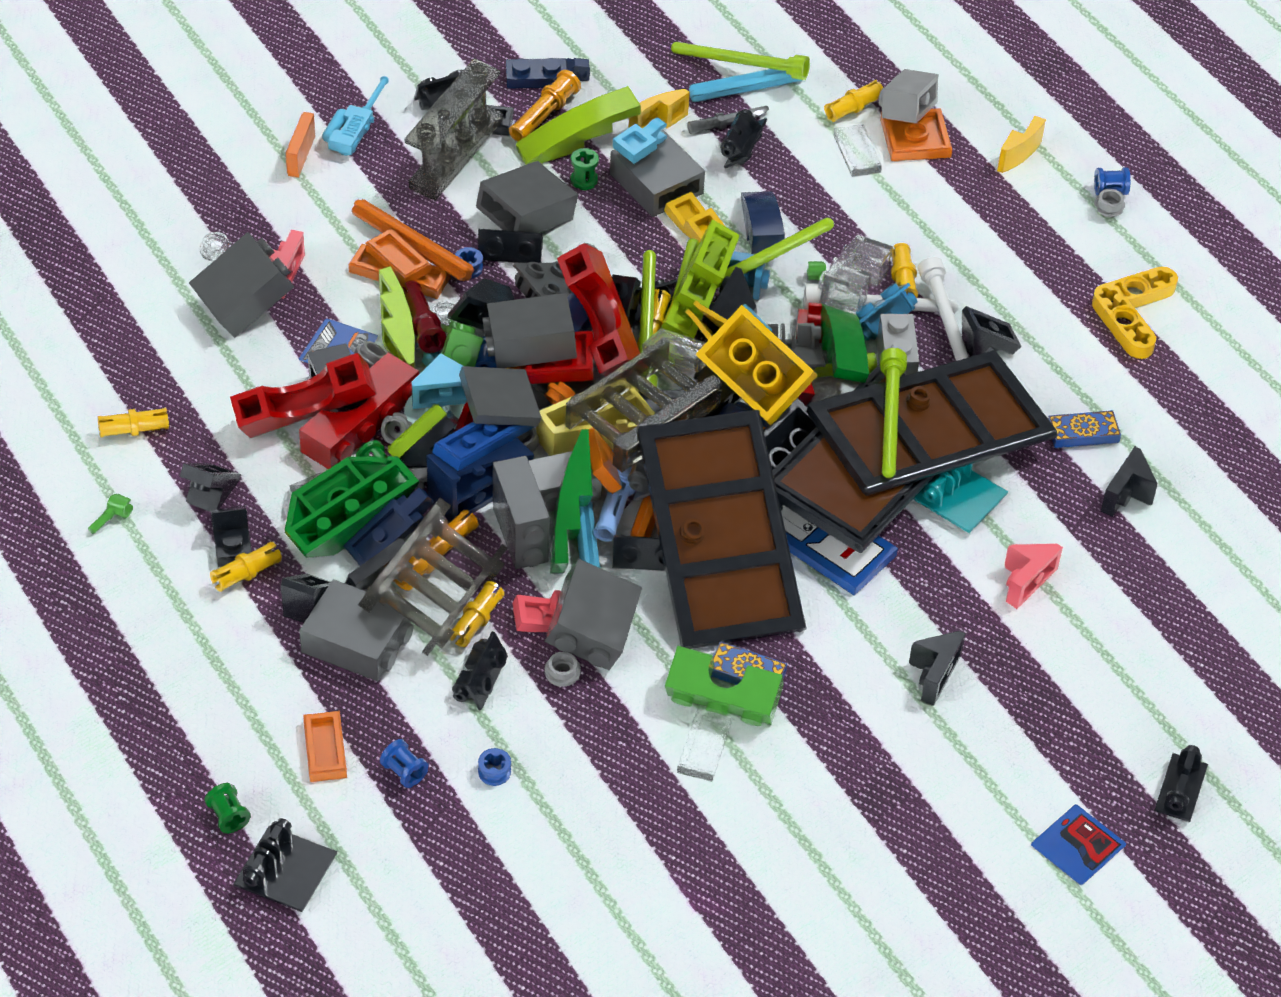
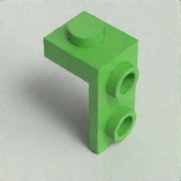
(461, 343)

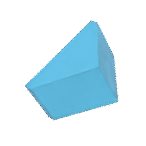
(438, 384)

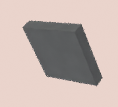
(499, 396)

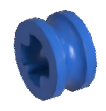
(472, 255)
(494, 776)

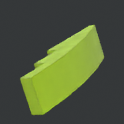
(581, 123)
(701, 278)
(396, 318)

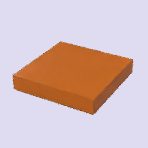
(917, 140)

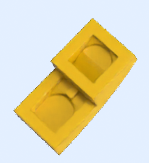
(667, 106)
(1021, 146)
(690, 215)

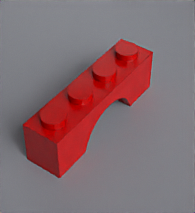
(592, 283)
(272, 408)
(336, 435)

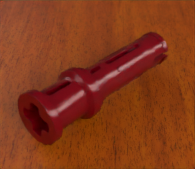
(425, 322)

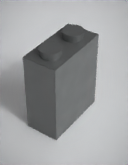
(659, 175)
(527, 199)
(242, 283)
(530, 331)
(521, 512)
(593, 614)
(352, 637)

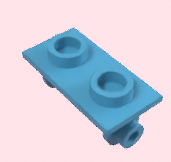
(893, 302)

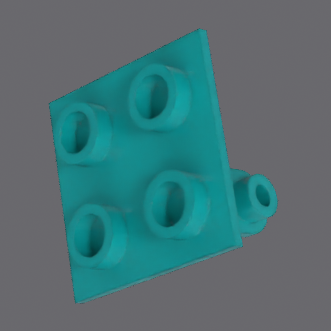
(961, 497)

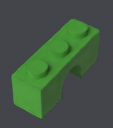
(752, 698)

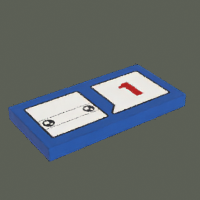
(834, 558)

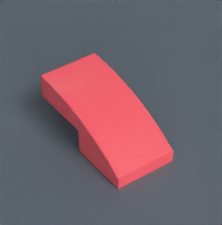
(534, 613)

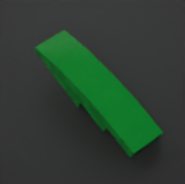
(844, 344)
(573, 492)

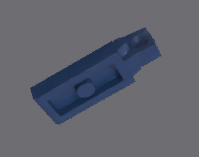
(543, 72)
(393, 522)

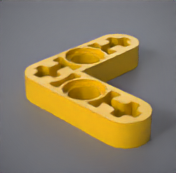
(1156, 285)

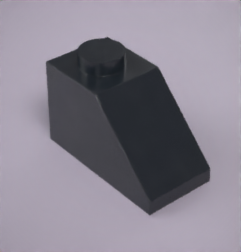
(473, 304)

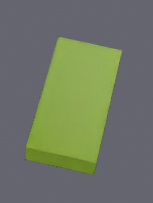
(416, 431)

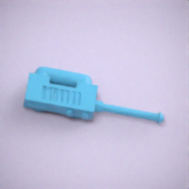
(356, 124)

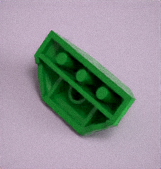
(343, 501)

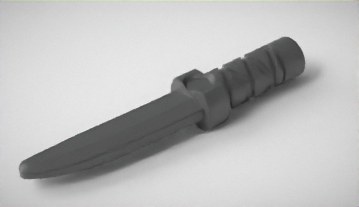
(720, 120)

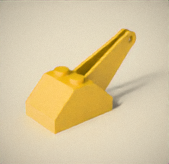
(752, 361)

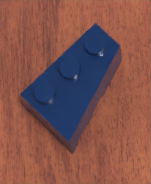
(471, 486)

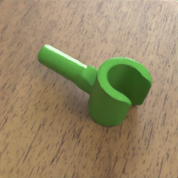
(815, 270)
(116, 505)

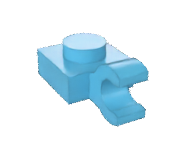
(639, 142)

